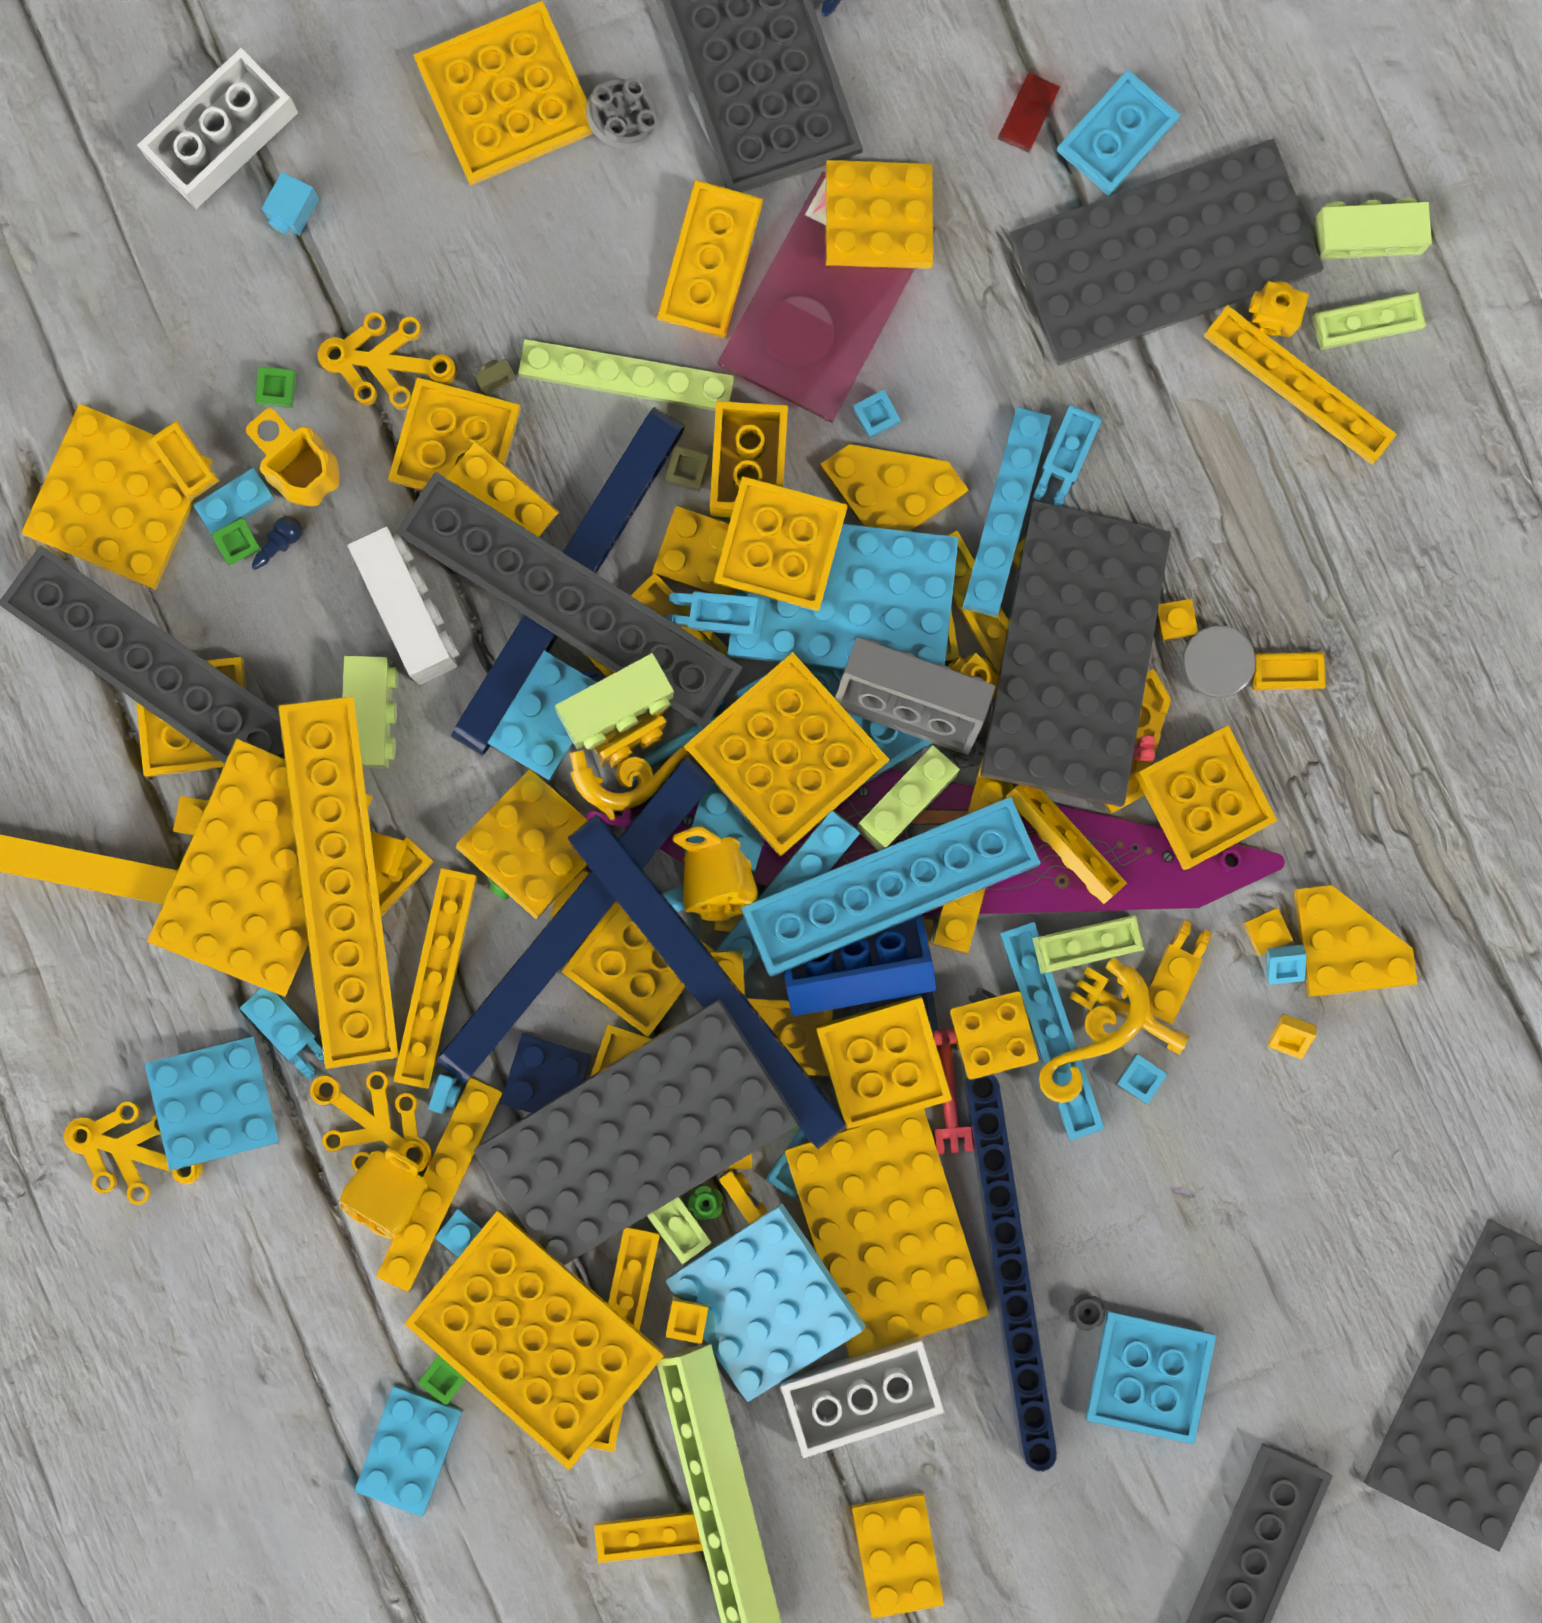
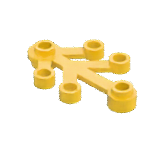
(380, 360)
(376, 1126)
(123, 1150)

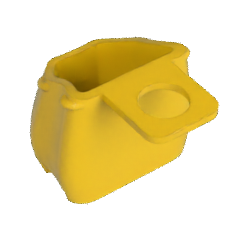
(296, 461)
(715, 876)
(383, 1193)

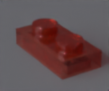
(1028, 112)

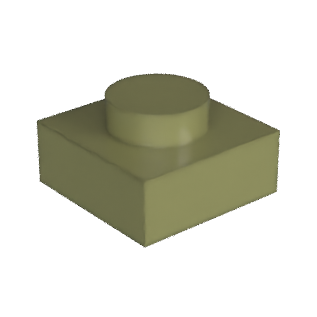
(494, 376)
(687, 468)

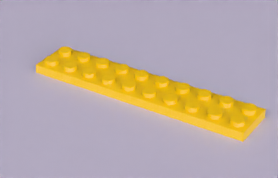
(338, 881)

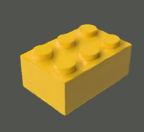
(746, 444)

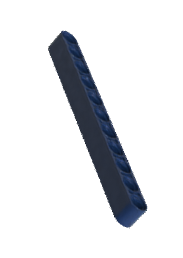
(588, 547)
(570, 925)
(702, 973)
(1019, 1284)

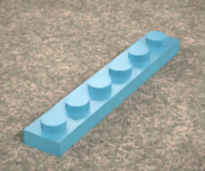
(1006, 512)
(811, 860)
(1050, 1027)

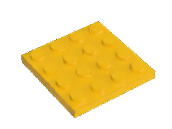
(505, 92)
(110, 500)
(786, 754)

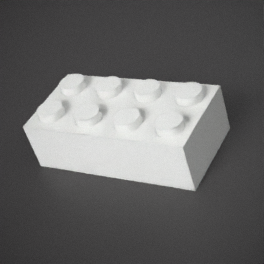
(218, 128)
(402, 605)
(861, 1396)

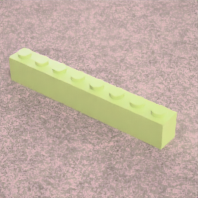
(717, 1486)

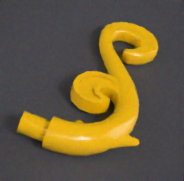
(591, 790)
(1104, 1042)

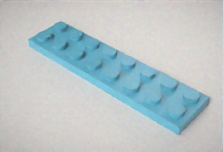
(890, 886)

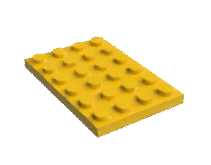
(240, 881)
(888, 1230)
(534, 1339)

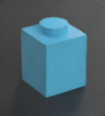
(289, 204)

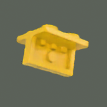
(620, 745)
(993, 1035)

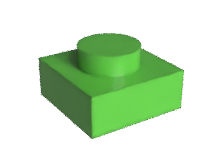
(275, 387)
(235, 541)
(441, 1380)

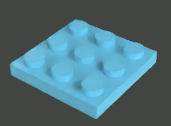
(211, 1103)
(1150, 1377)

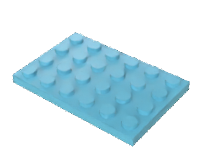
(878, 589)

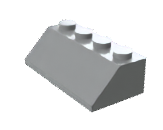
(914, 695)

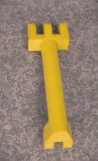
(1096, 993)

